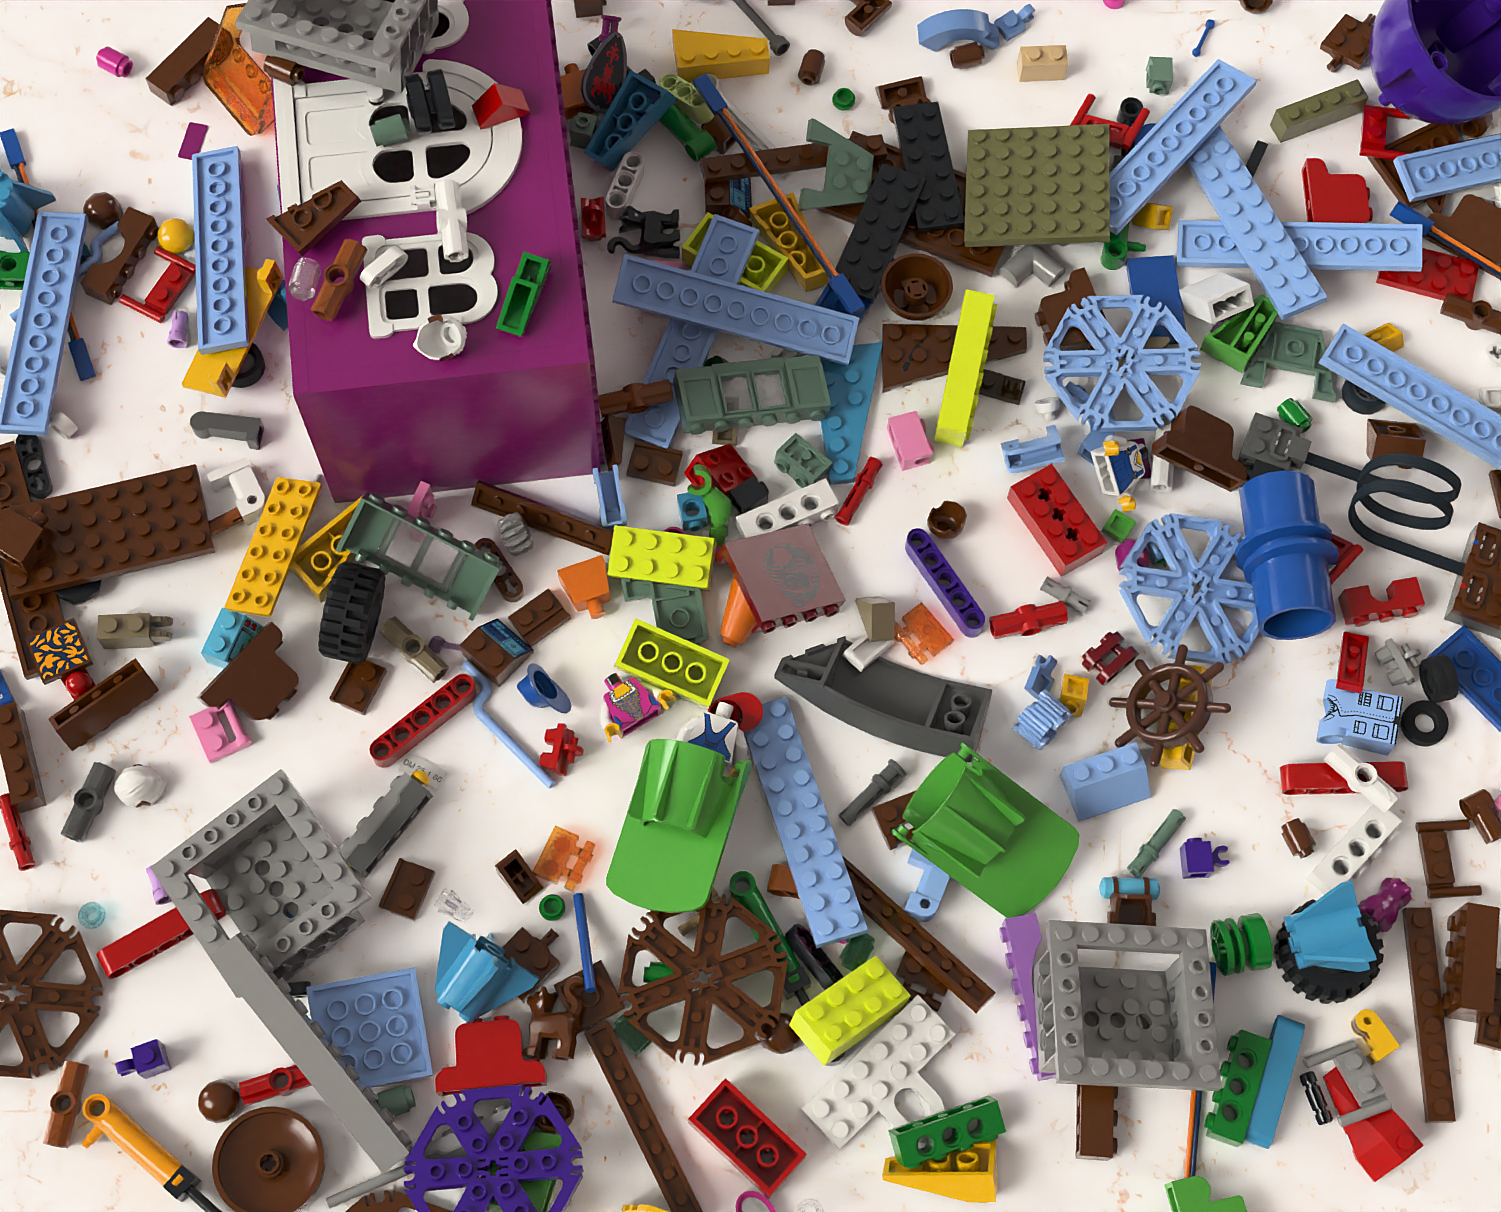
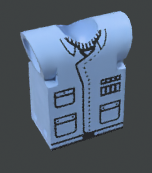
(1360, 720)

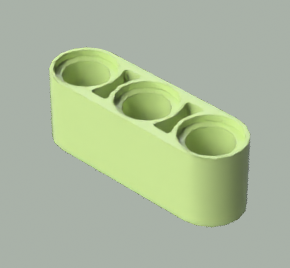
(687, 98)

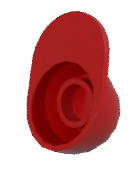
(745, 707)

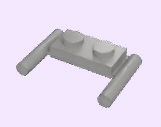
(1358, 1078)

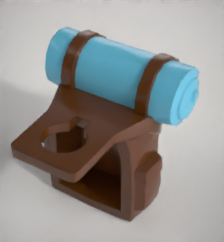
(1130, 899)

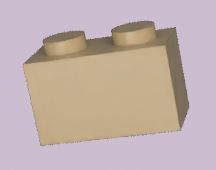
(1042, 63)

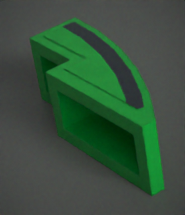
(523, 294)

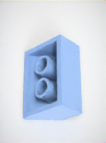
(1106, 782)

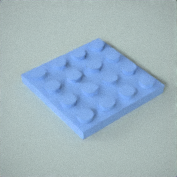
(375, 1025)

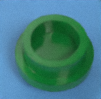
(843, 99)
(552, 907)

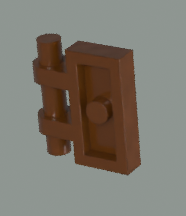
(916, 973)

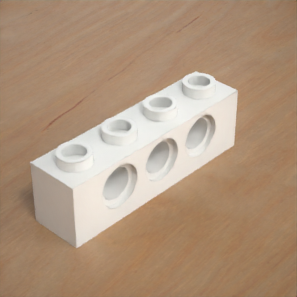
(816, 494)
(1325, 877)

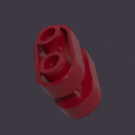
(1095, 658)

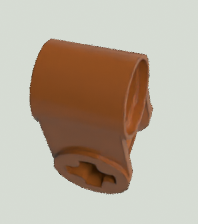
(781, 882)

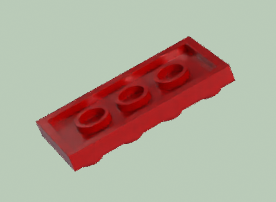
(1438, 276)

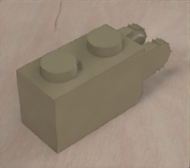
(132, 630)

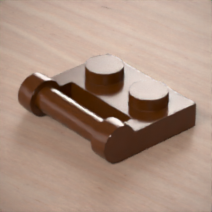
(889, 816)

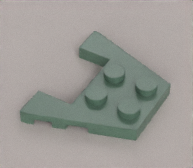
(846, 173)
(1292, 350)
(674, 607)

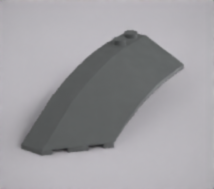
(889, 699)

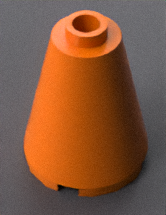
(737, 618)

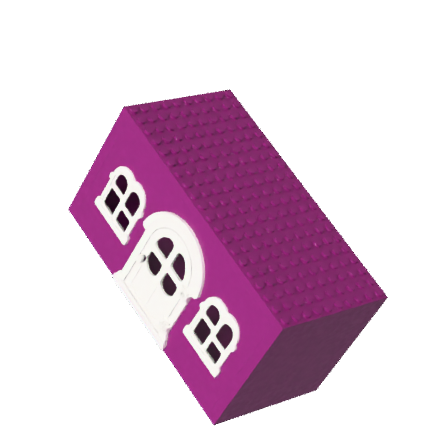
(507, 401)

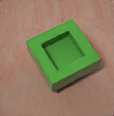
(1118, 526)

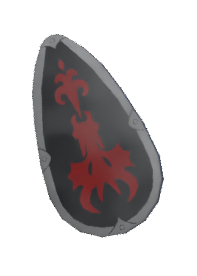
(605, 73)

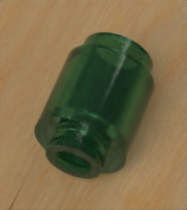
(857, 951)

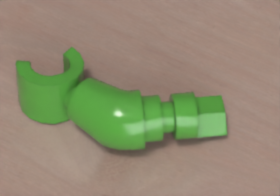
(717, 503)

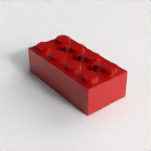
(1070, 523)
(747, 1119)

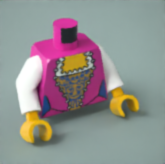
(630, 705)

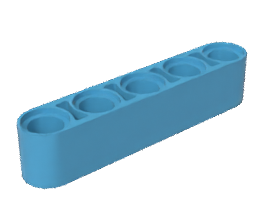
(1285, 1044)

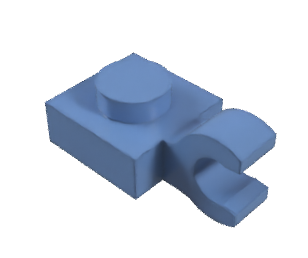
(1013, 24)
(1040, 676)

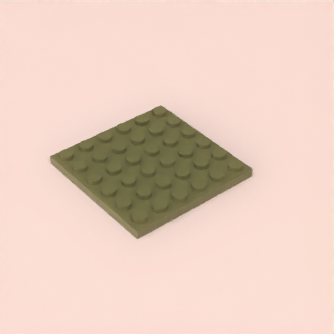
(1037, 185)

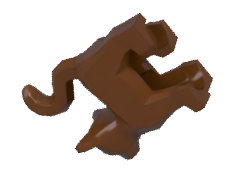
(554, 1026)

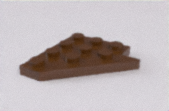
(1423, 139)

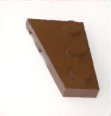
(310, 221)

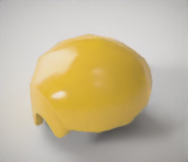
(175, 235)

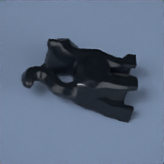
(652, 240)

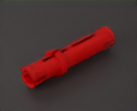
(863, 483)
(18, 840)

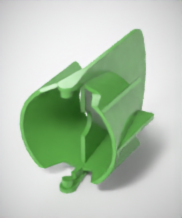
(675, 827)
(989, 833)

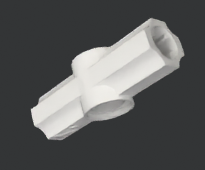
(451, 220)
(1161, 470)
(1374, 789)

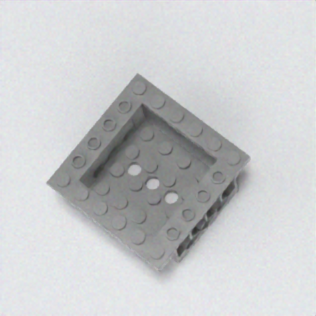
(292, 33)
(277, 828)
(1177, 1004)

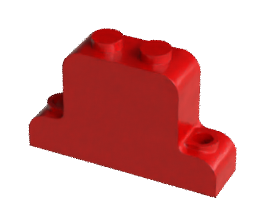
(1334, 196)
(488, 1058)

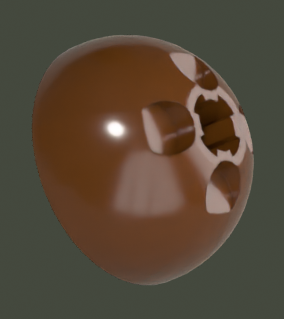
(913, 277)

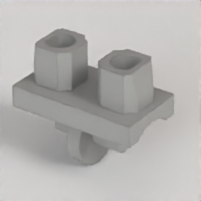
(1402, 672)

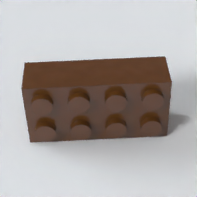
(1471, 962)

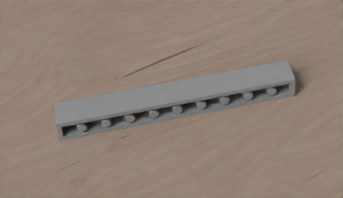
(312, 1052)

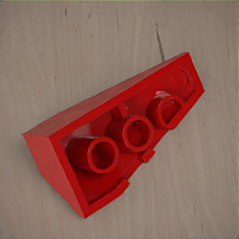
(1377, 1141)

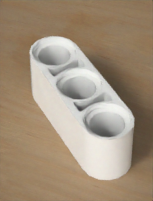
(625, 176)

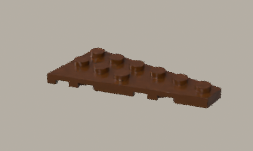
(935, 353)

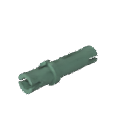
(1150, 851)

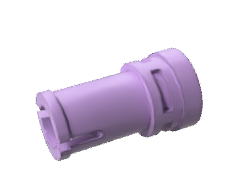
(178, 335)
(159, 893)

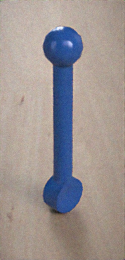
(1209, 25)

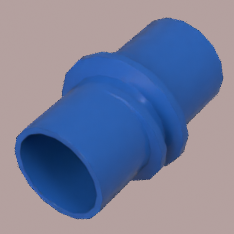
(1287, 555)

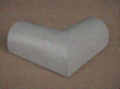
(1032, 260)

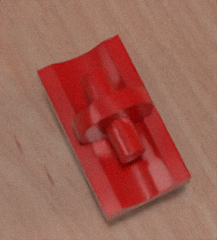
(593, 219)
(563, 750)

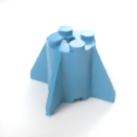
(18, 208)
(1331, 933)
(476, 975)

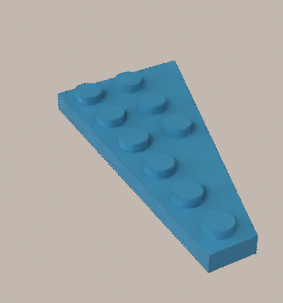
(850, 399)

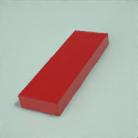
(1352, 662)

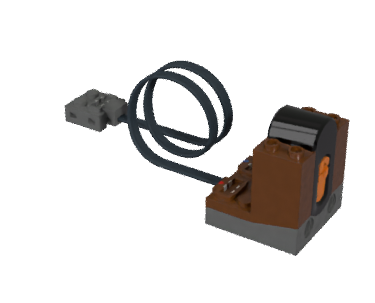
(1477, 586)

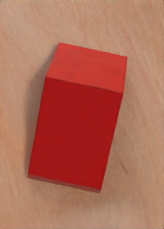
(499, 105)

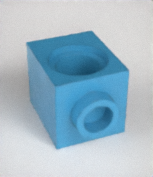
(688, 502)

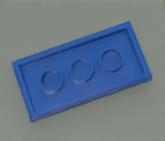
(1158, 280)
(1476, 671)

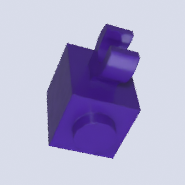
(1198, 858)
(148, 1060)

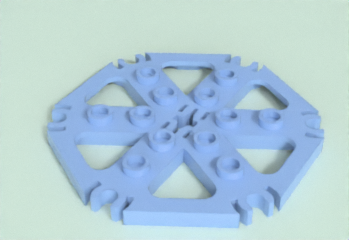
(1136, 380)
(1171, 584)

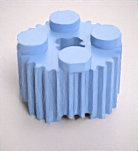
(1042, 719)

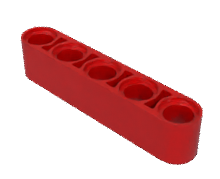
(418, 732)
(1323, 779)
(152, 938)

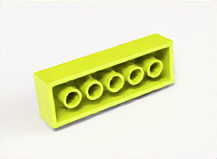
(966, 368)

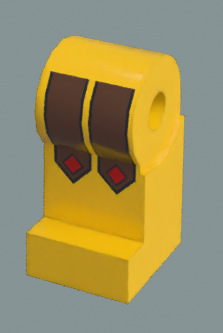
(1375, 1034)

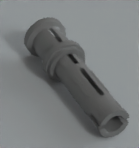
(880, 784)

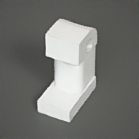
(245, 485)

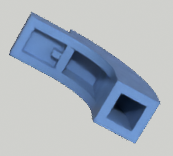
(957, 25)
(1094, 438)

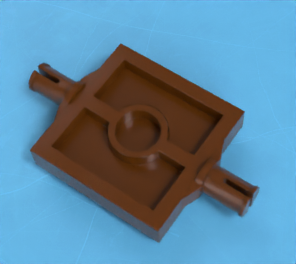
(1348, 42)
(533, 956)

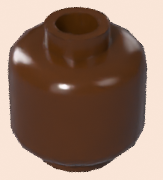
(1477, 127)

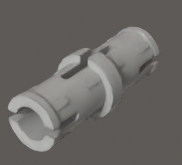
(1065, 594)

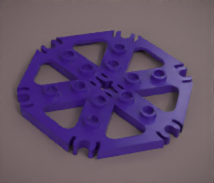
(507, 1144)

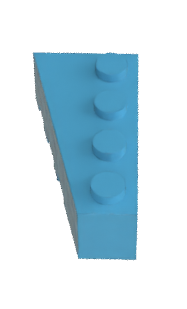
(628, 119)

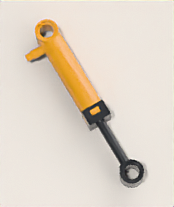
(144, 1150)

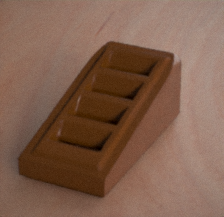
(613, 438)

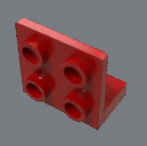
(725, 466)

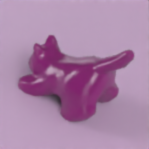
(1386, 903)

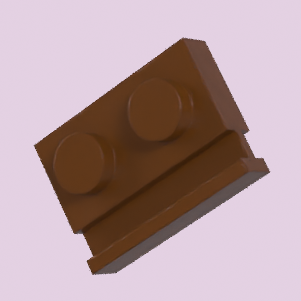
(654, 463)
(539, 617)
(358, 686)
(407, 889)

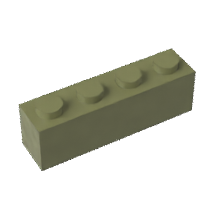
(1319, 110)

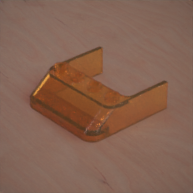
(237, 78)

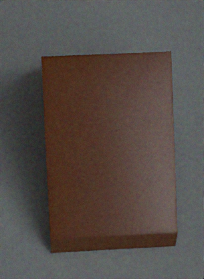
(518, 876)

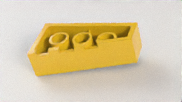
(719, 55)
(785, 239)
(317, 557)

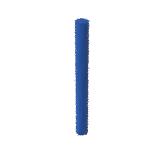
(584, 942)

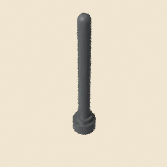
(777, 43)

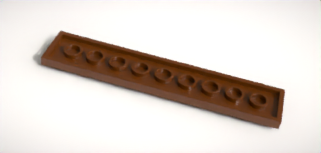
(32, 613)

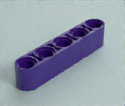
(944, 571)

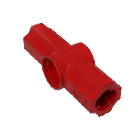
(1028, 620)
(265, 1088)

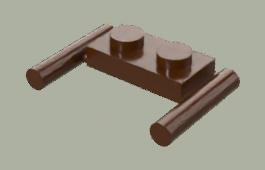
(1437, 859)

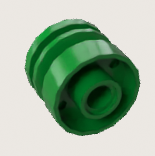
(1241, 944)

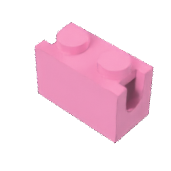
(909, 440)

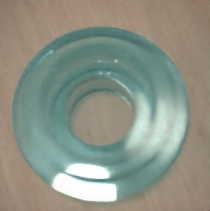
(84, 912)

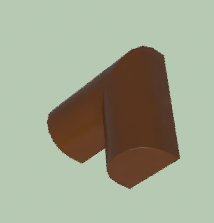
(865, 14)

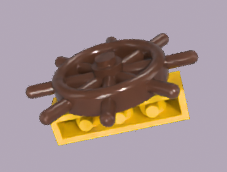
(1181, 710)

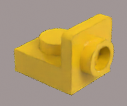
(1074, 693)

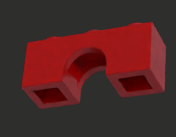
(1361, 607)

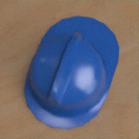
(542, 691)

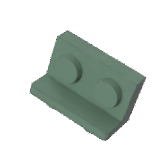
(801, 461)

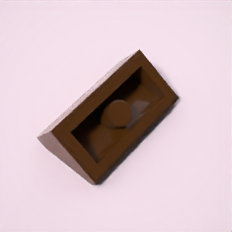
(900, 90)

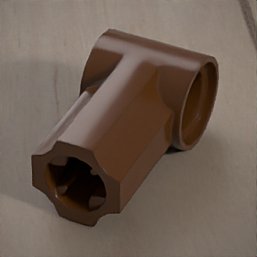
(1480, 809)

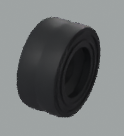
(1438, 678)

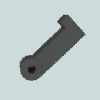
(229, 427)

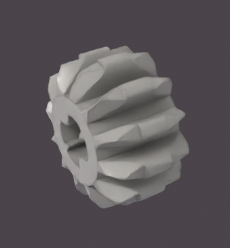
(515, 534)

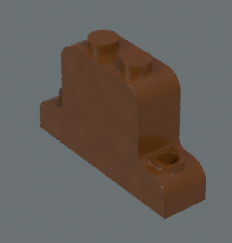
(1475, 226)
(1054, 307)
(1202, 447)
(254, 678)

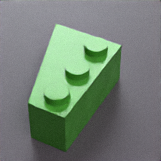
(1241, 335)

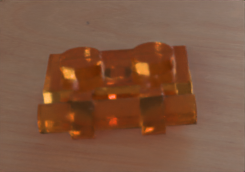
(926, 629)
(556, 855)

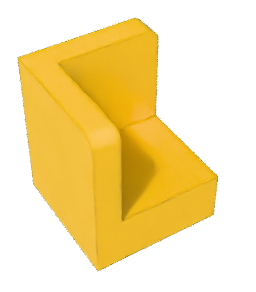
(1154, 216)

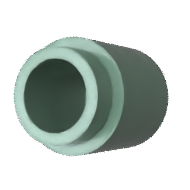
(390, 130)
(397, 1100)

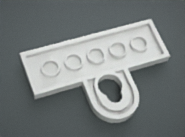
(879, 1072)

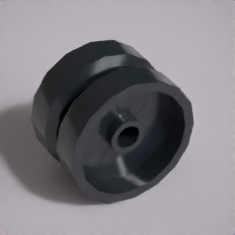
(429, 102)

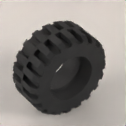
(351, 612)
(1323, 984)

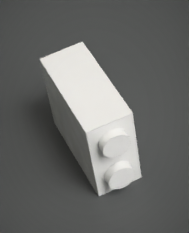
(1216, 297)

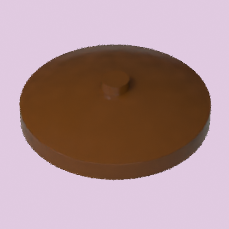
(268, 1161)

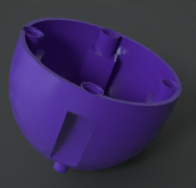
(1438, 58)

